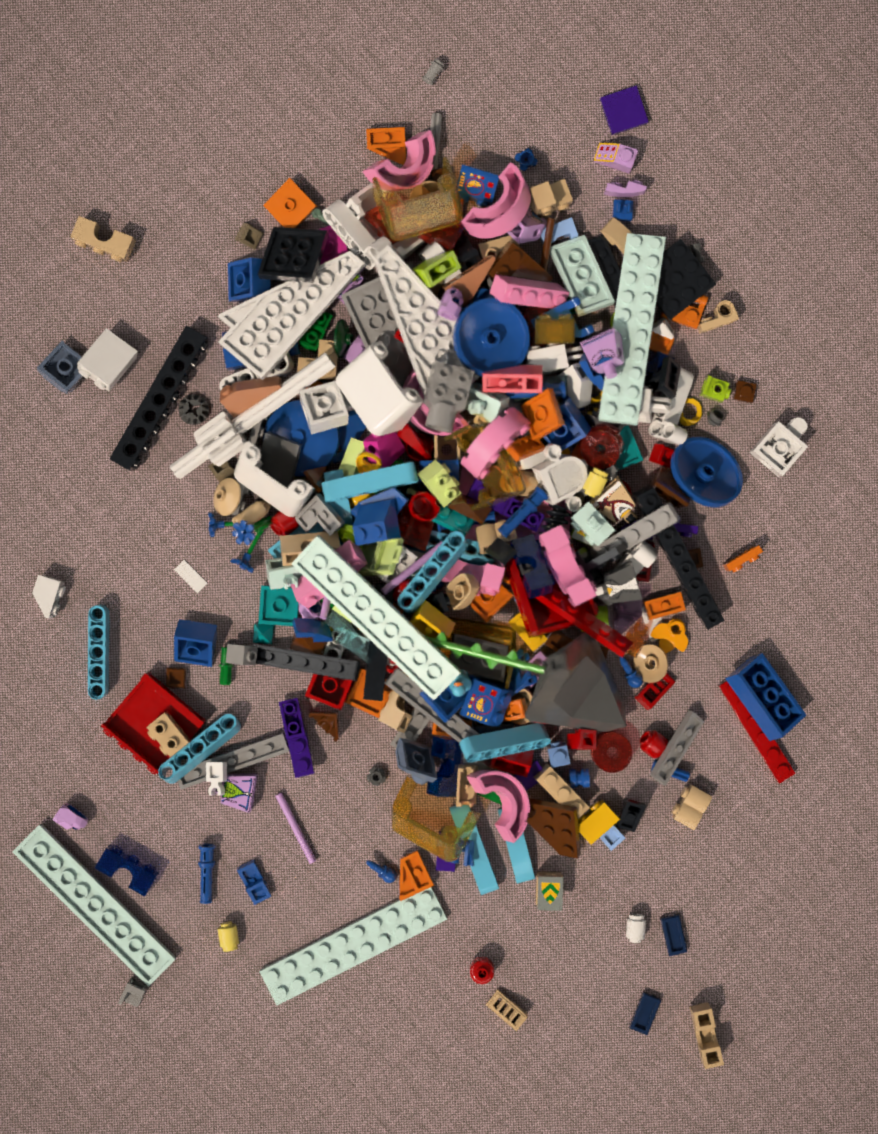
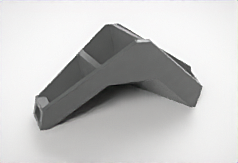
(578, 689)

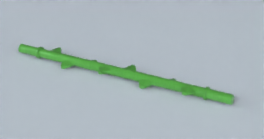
(492, 658)

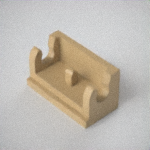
(465, 792)

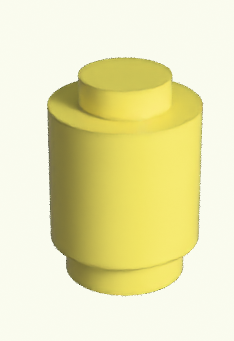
(595, 482)
(228, 936)

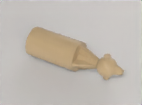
(253, 513)

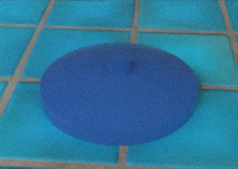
(490, 336)
(317, 448)
(706, 472)

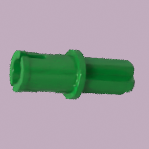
(225, 669)

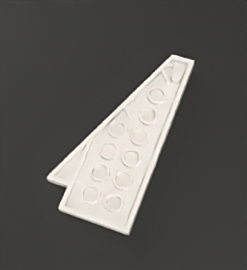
(415, 310)
(275, 320)

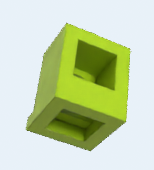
(708, 389)

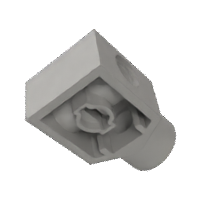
(446, 395)

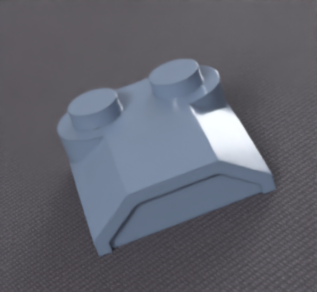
(61, 368)
(416, 761)

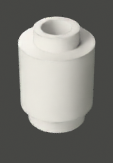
(635, 927)

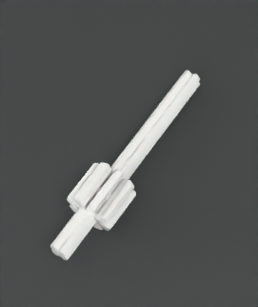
(225, 437)

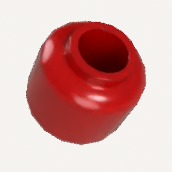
(283, 524)
(653, 743)
(483, 964)

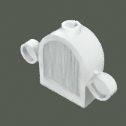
(561, 477)

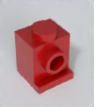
(582, 740)

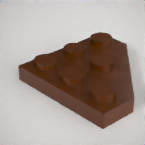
(556, 825)

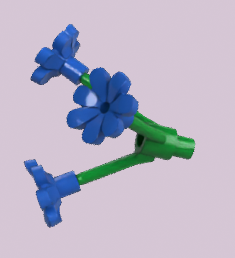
(244, 533)

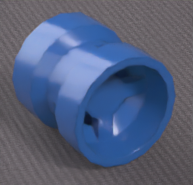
(579, 778)

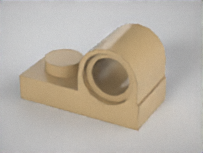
(720, 320)

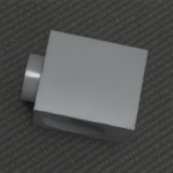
(241, 654)

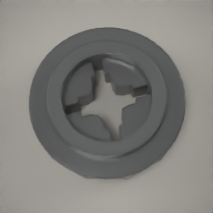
(202, 410)

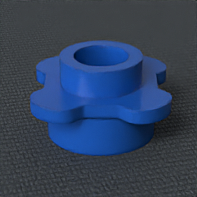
(526, 154)

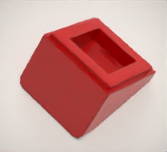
(661, 455)

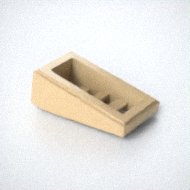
(503, 1015)

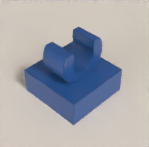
(622, 210)

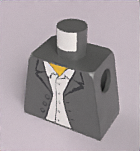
(620, 584)

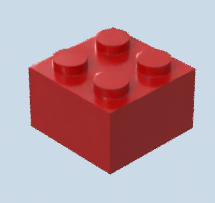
(329, 690)

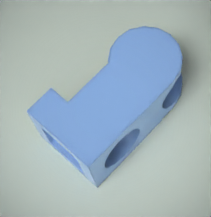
(562, 230)

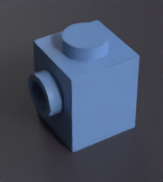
(558, 754)

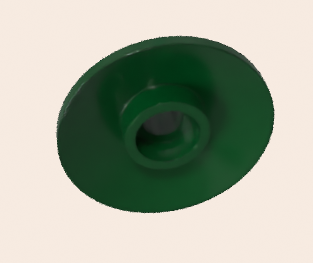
(342, 338)

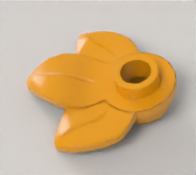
(668, 638)

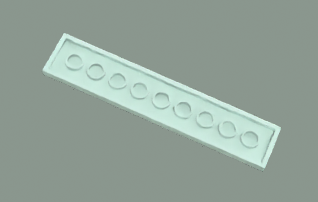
(634, 322)
(376, 617)
(94, 904)
(352, 945)

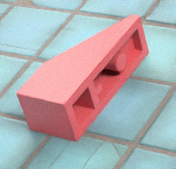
(514, 379)

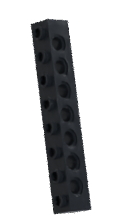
(149, 403)
(681, 562)

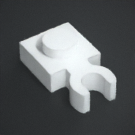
(216, 774)

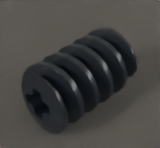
(556, 518)

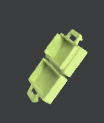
(381, 557)

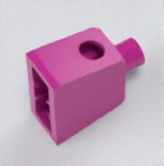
(386, 447)

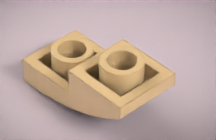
(616, 233)

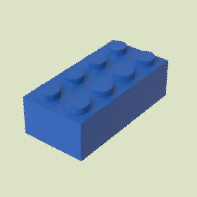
(766, 697)

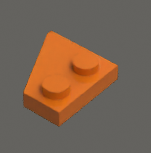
(388, 143)
(413, 875)

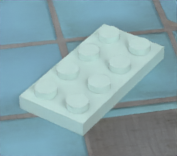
(581, 275)

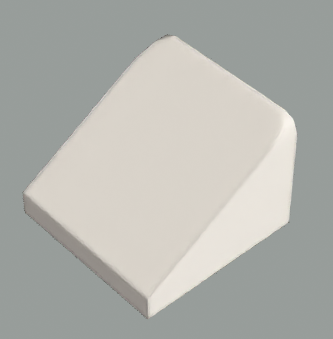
(663, 328)

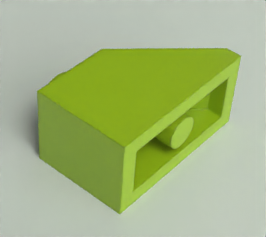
(437, 268)

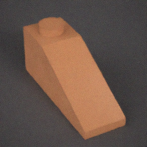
(470, 279)
(247, 393)

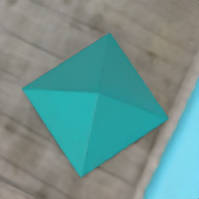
(263, 633)

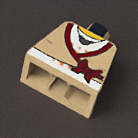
(615, 502)

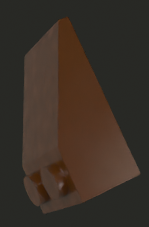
(516, 263)
(668, 489)

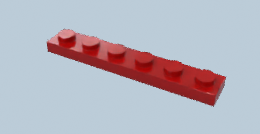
(587, 622)
(768, 749)

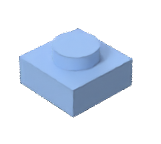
(612, 837)

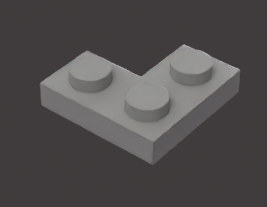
(319, 512)

